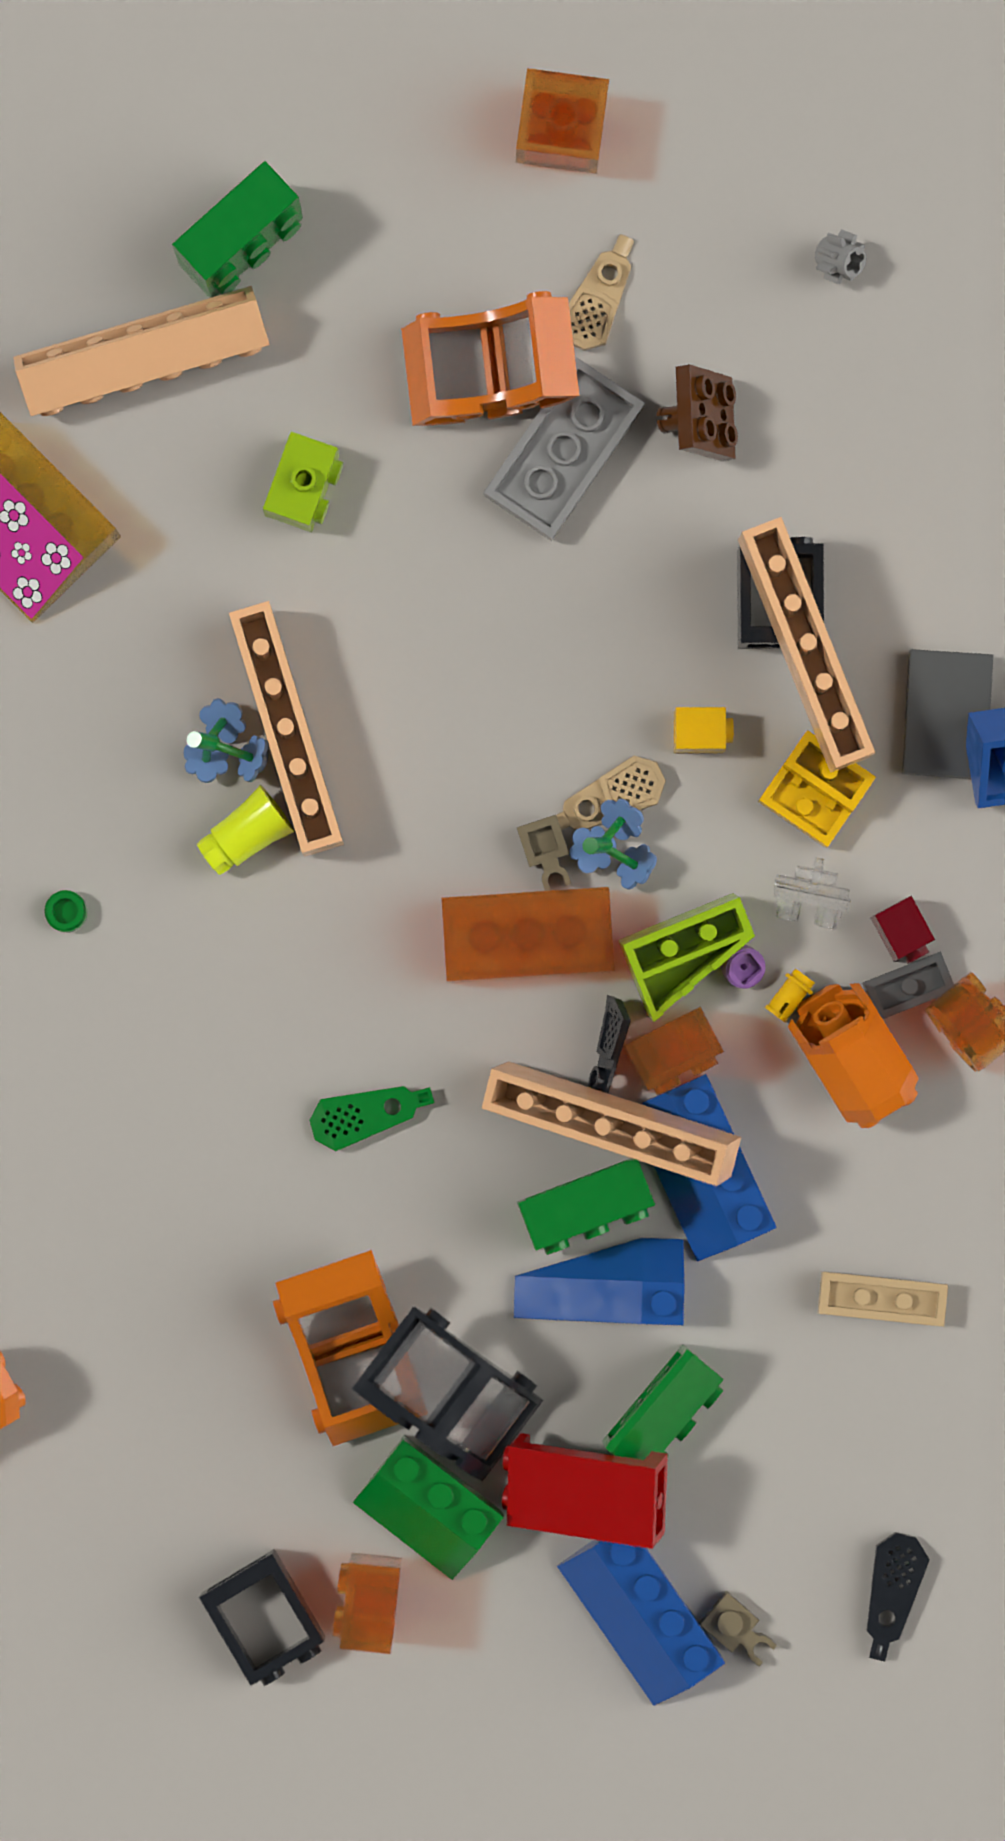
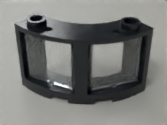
(448, 1392)

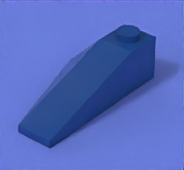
(617, 1284)

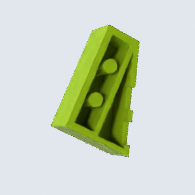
(684, 950)

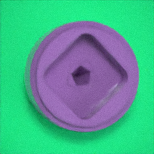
(744, 968)

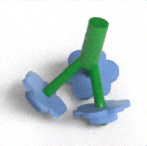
(208, 755)
(595, 846)

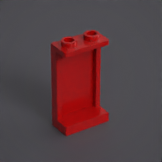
(585, 1493)

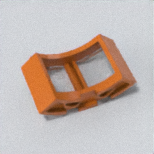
(490, 361)
(339, 1339)

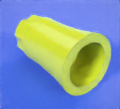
(245, 831)

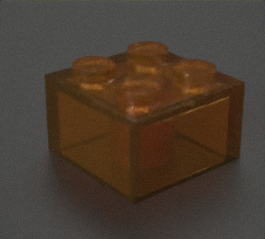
(561, 120)
(672, 1050)
(369, 1604)

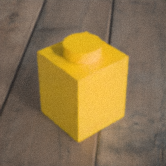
(701, 729)

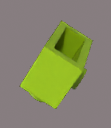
(302, 482)

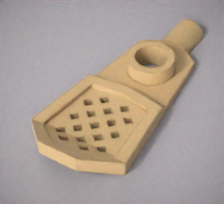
(600, 292)
(602, 790)

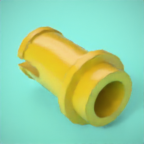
(790, 995)

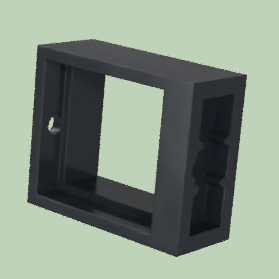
(763, 636)
(243, 1579)

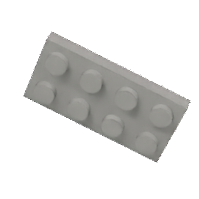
(564, 452)

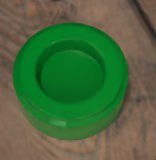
(66, 911)

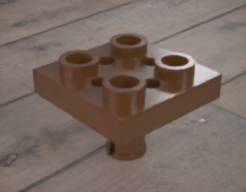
(702, 413)

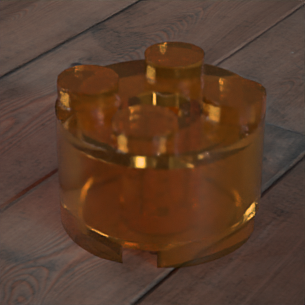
(970, 1022)

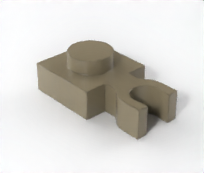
(543, 845)
(733, 1624)

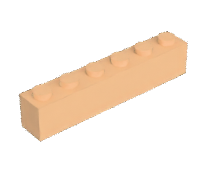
(141, 352)
(805, 644)
(286, 728)
(611, 1123)

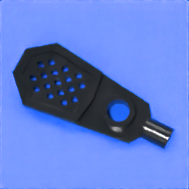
(610, 1044)
(890, 1596)

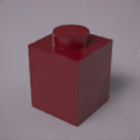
(903, 930)

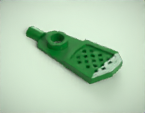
(371, 1112)

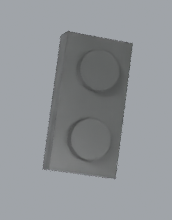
(909, 985)

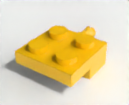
(811, 795)

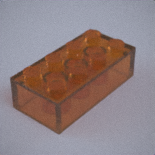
(528, 935)

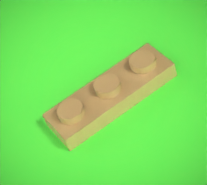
(882, 1298)

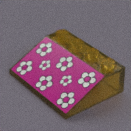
(45, 527)

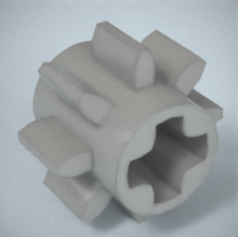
(840, 256)

